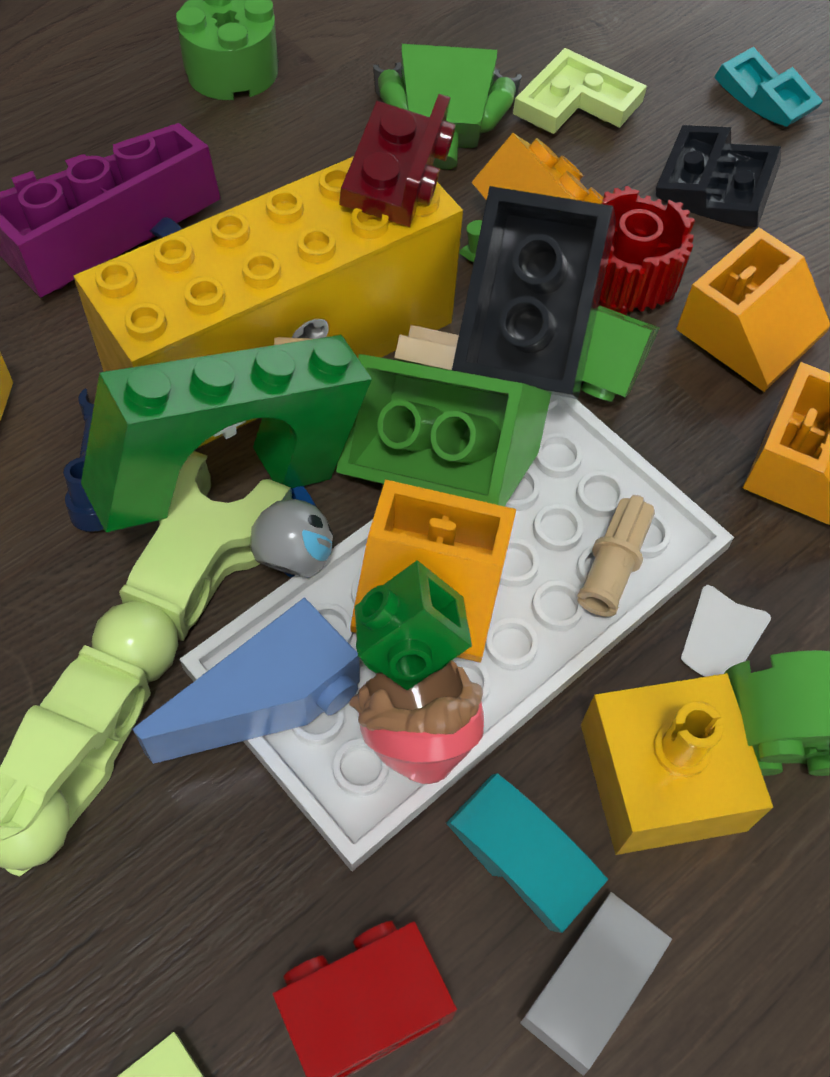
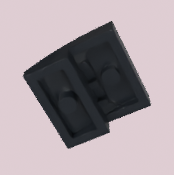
(719, 177)

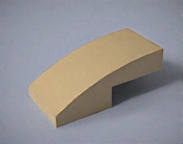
(427, 347)

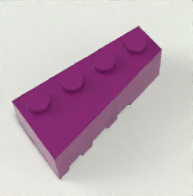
(102, 205)

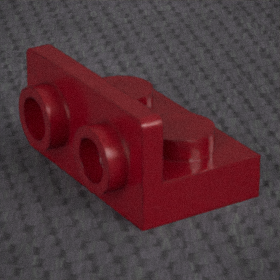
(395, 161)

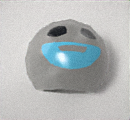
(292, 538)

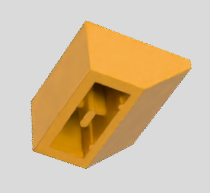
(533, 170)
(756, 309)
(796, 448)
(448, 534)

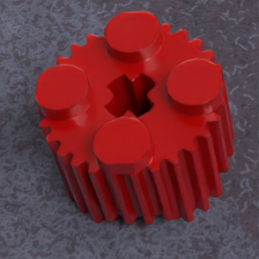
(646, 251)

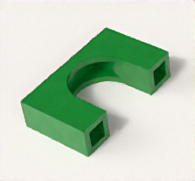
(161, 412)

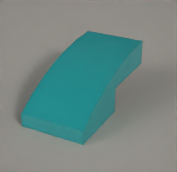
(764, 91)
(528, 851)

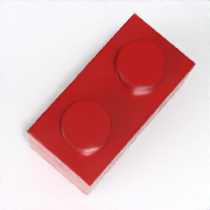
(363, 1003)

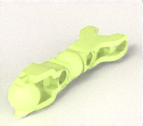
(73, 737)

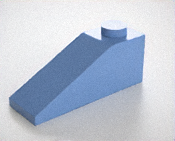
(261, 688)

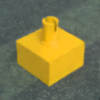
(673, 763)

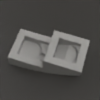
(596, 983)

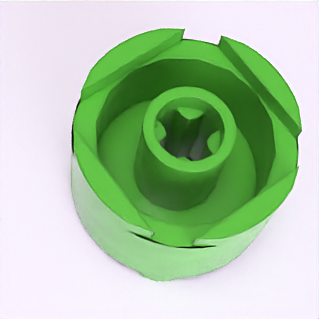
(228, 46)
(787, 710)

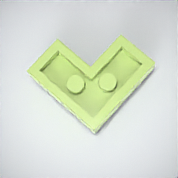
(576, 83)

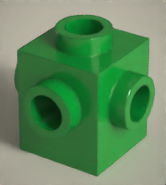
(411, 626)

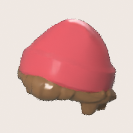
(422, 728)

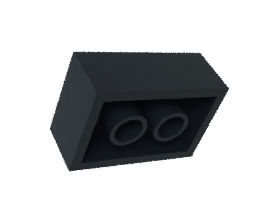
(535, 290)

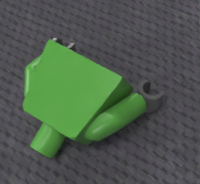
(464, 74)

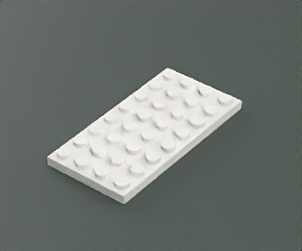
(535, 635)

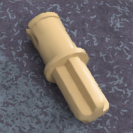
(616, 556)

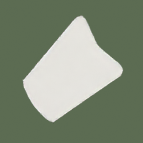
(721, 633)

